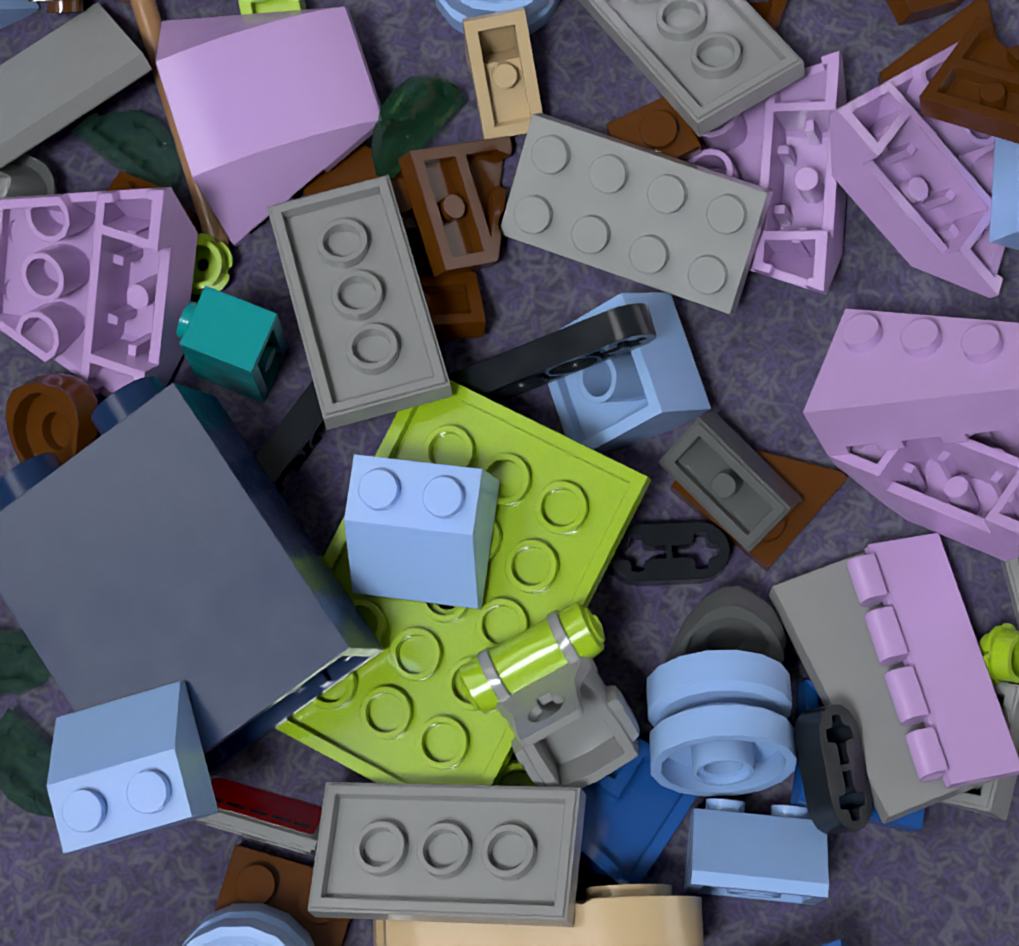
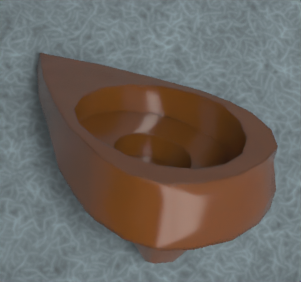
(51, 416)

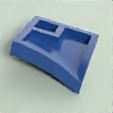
(629, 821)

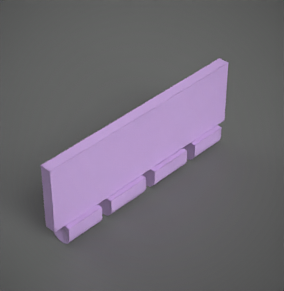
(943, 666)

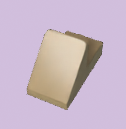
(502, 71)

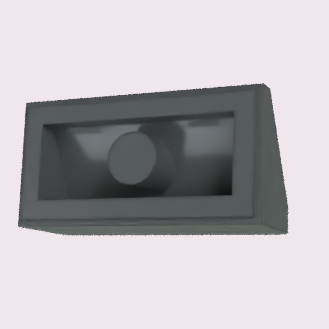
(730, 480)

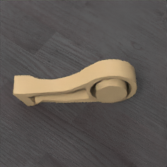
(605, 918)

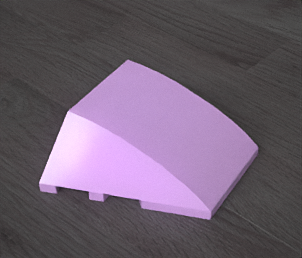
(265, 104)
(788, 150)
(920, 179)
(98, 281)
(949, 488)

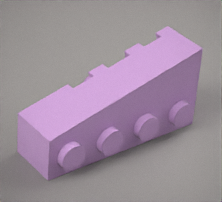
(913, 380)

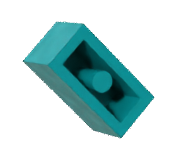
(232, 343)

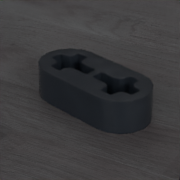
(668, 569)
(833, 769)

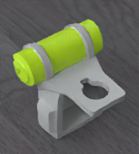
(549, 691)

